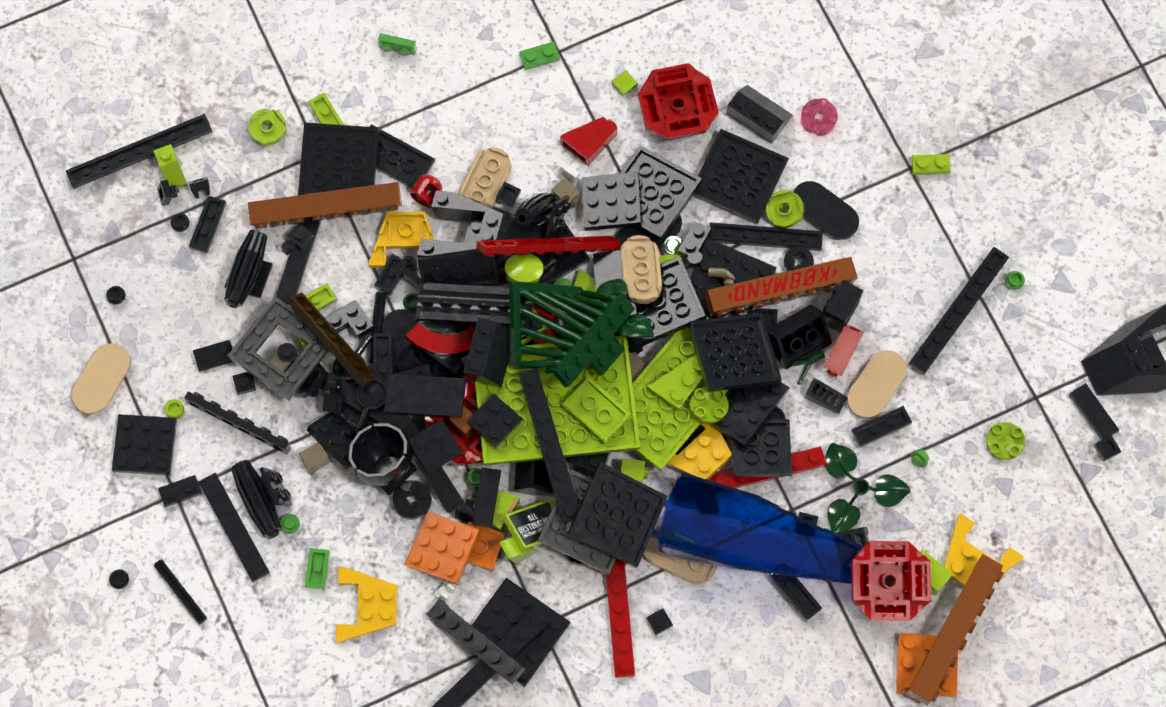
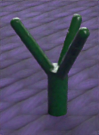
(809, 361)

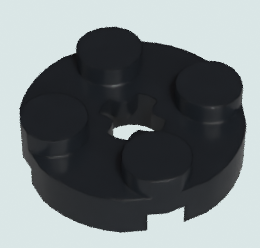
(313, 382)
(417, 509)

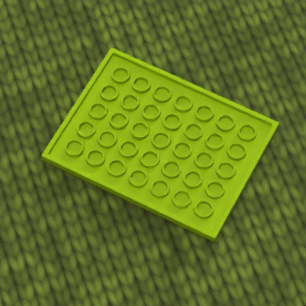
(572, 434)

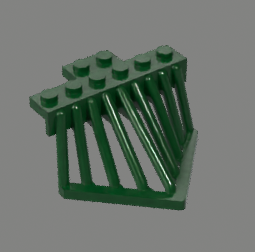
(591, 336)

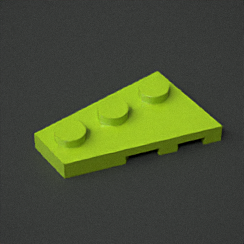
(678, 383)

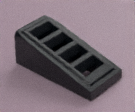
(822, 402)

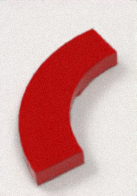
(440, 343)

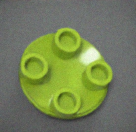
(524, 268)
(709, 406)
(1005, 440)

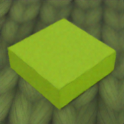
(624, 83)

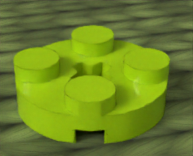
(268, 117)
(776, 204)

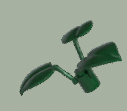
(635, 326)
(844, 515)

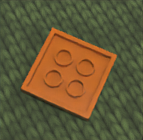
(442, 548)
(911, 654)

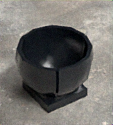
(382, 459)

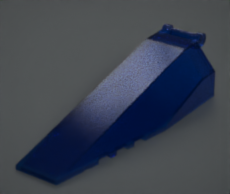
(748, 533)

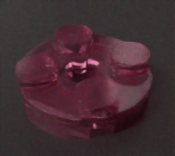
(813, 125)

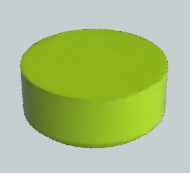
(174, 408)

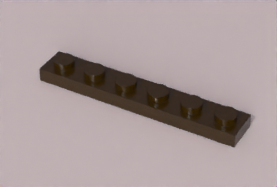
(331, 339)

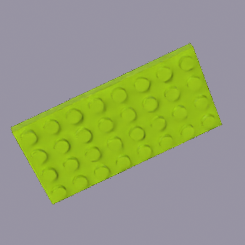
(660, 425)

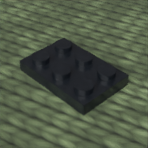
(334, 435)

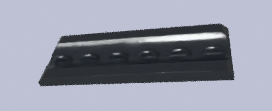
(465, 304)

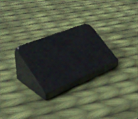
(213, 355)

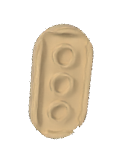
(487, 176)
(641, 269)
(101, 379)
(876, 384)
(688, 570)

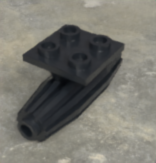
(541, 208)
(248, 270)
(261, 496)

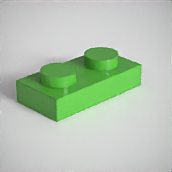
(398, 44)
(539, 55)
(317, 568)

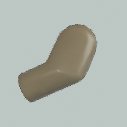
(722, 273)

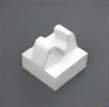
(569, 172)
(448, 593)

